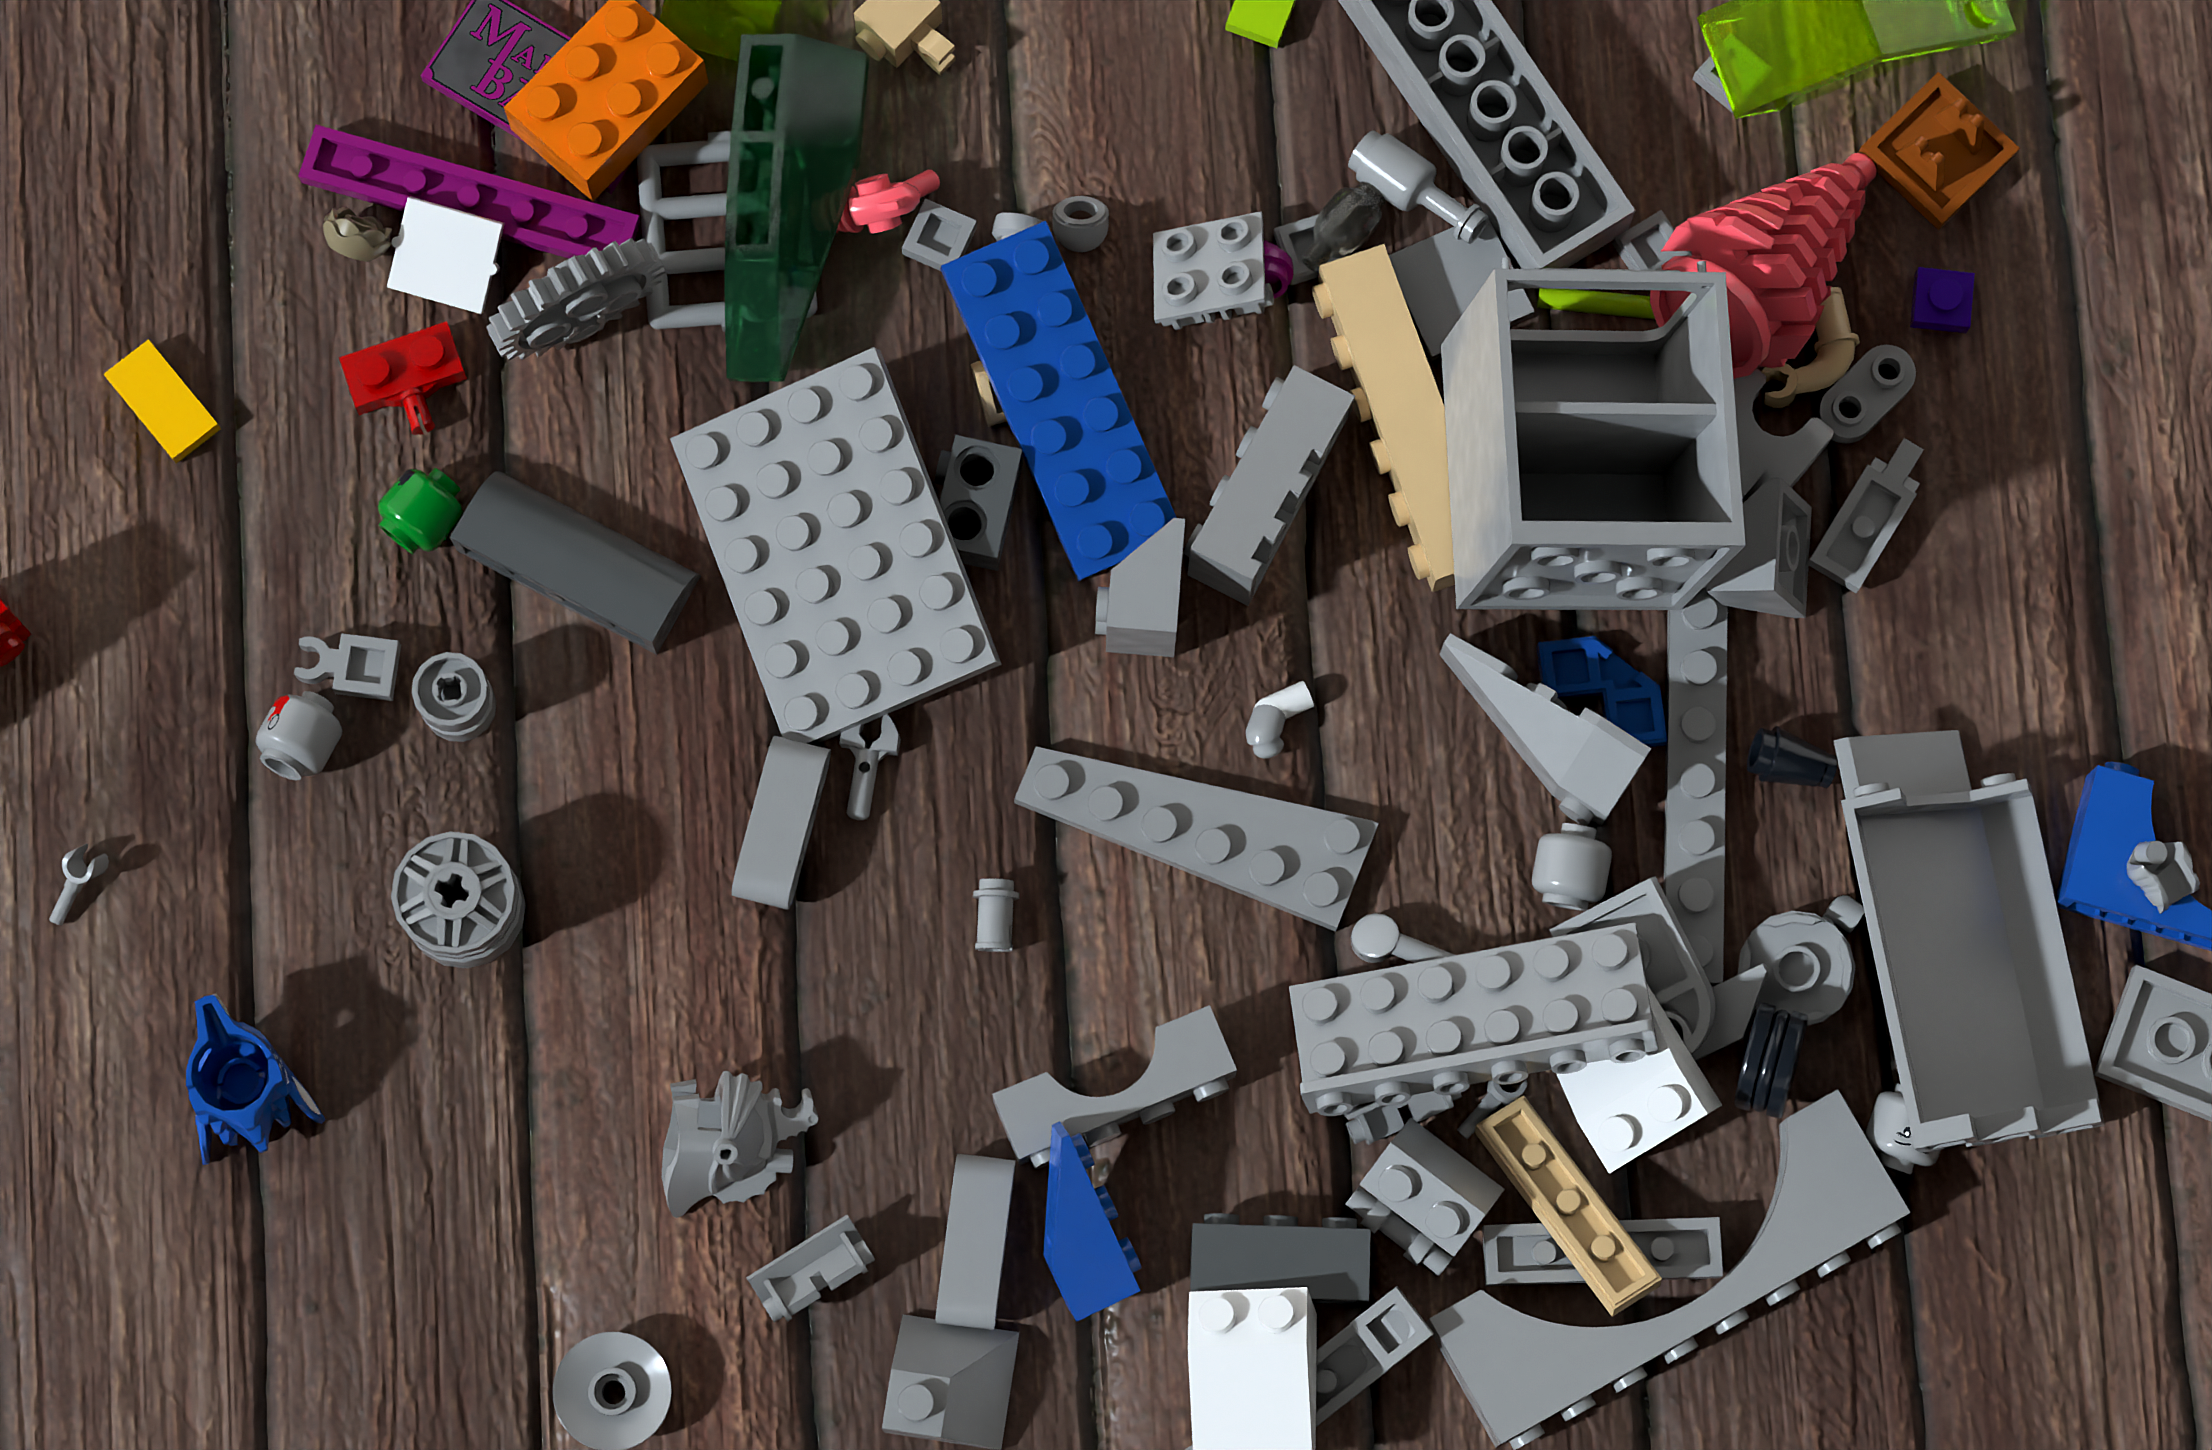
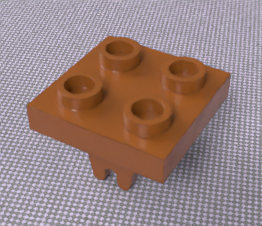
(1939, 150)

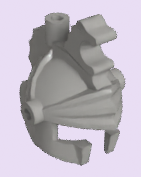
(728, 1141)

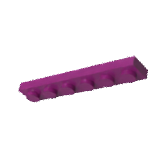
(530, 213)

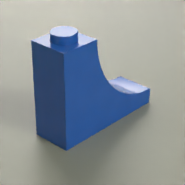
(2094, 877)

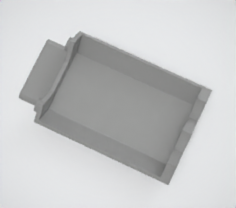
(1965, 945)

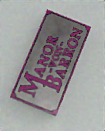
(492, 57)

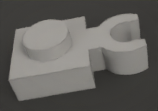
(359, 668)

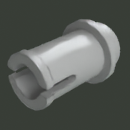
(995, 915)

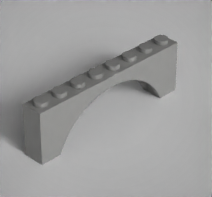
(1823, 1202)

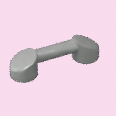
(1378, 937)

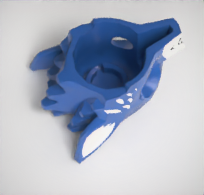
(239, 1081)

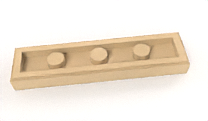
(1568, 1205)

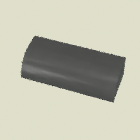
(574, 560)

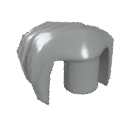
(2163, 872)

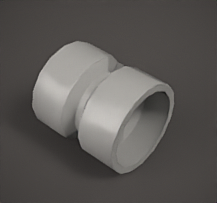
(454, 696)

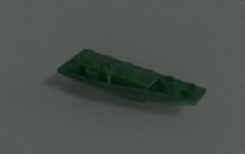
(786, 190)

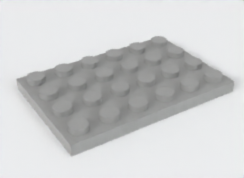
(835, 550)

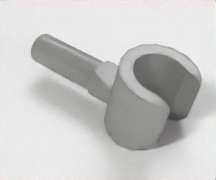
(76, 875)
(1844, 913)
(1494, 1098)

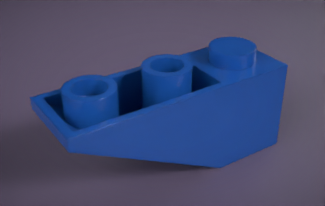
(1078, 1240)

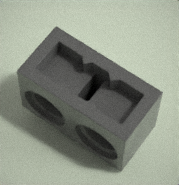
(986, 504)

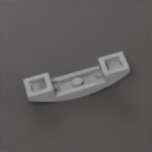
(1366, 1351)

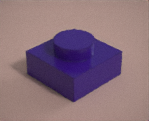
(1942, 300)

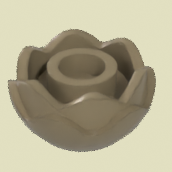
(354, 235)

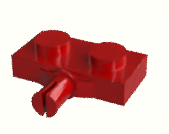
(404, 373)

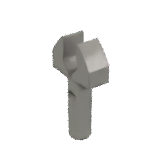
(866, 764)

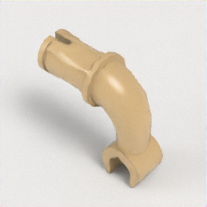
(1833, 350)

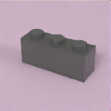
(1279, 1254)

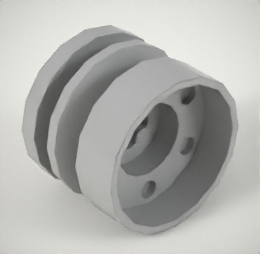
(473, 929)

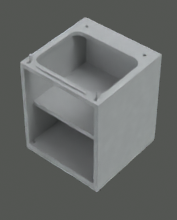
(1565, 481)

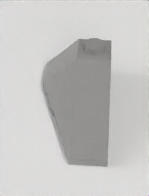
(1575, 756)

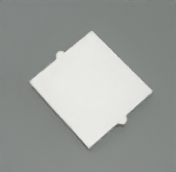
(445, 255)

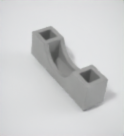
(1186, 1061)

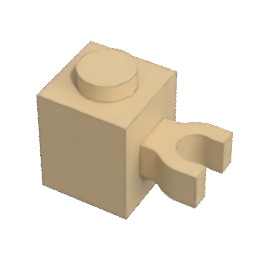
(900, 27)

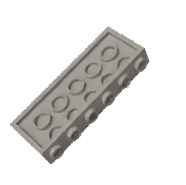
(1472, 1020)

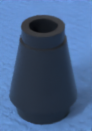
(1789, 759)

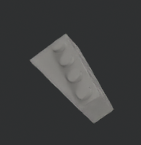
(1268, 484)

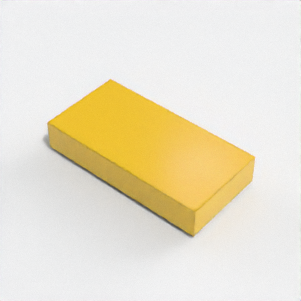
(162, 401)

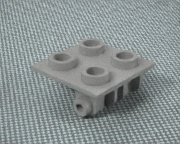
(1210, 271)

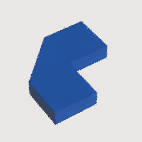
(1591, 669)

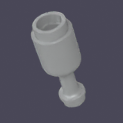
(1408, 181)

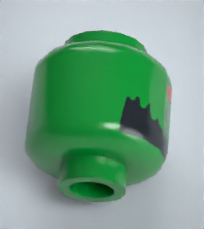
(420, 510)

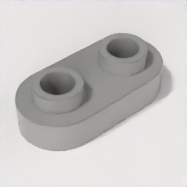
(1867, 392)

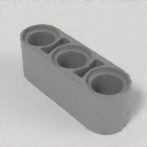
(781, 822)
(975, 1241)

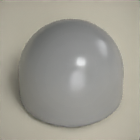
(1080, 234)

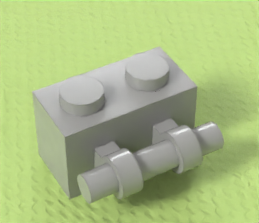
(1429, 1190)

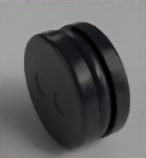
(1771, 1060)

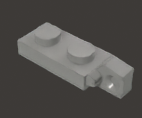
(1868, 518)

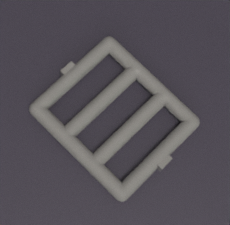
(657, 209)

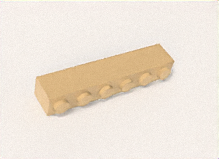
(1397, 399)

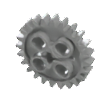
(575, 299)

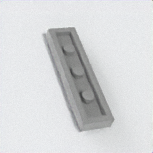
(1532, 1257)

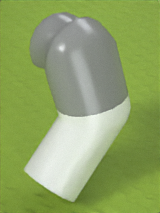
(1269, 718)

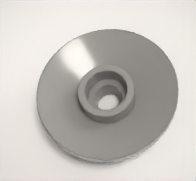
(587, 1372)

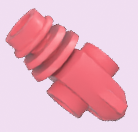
(882, 202)

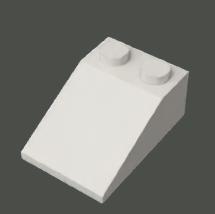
(1642, 1101)
(1252, 1369)

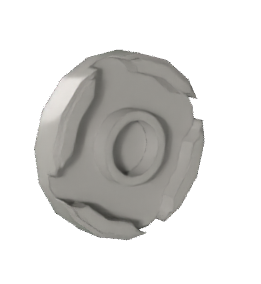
(1806, 964)

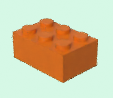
(606, 95)

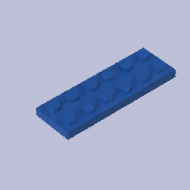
(1059, 398)

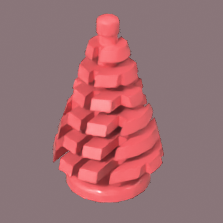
(1775, 258)

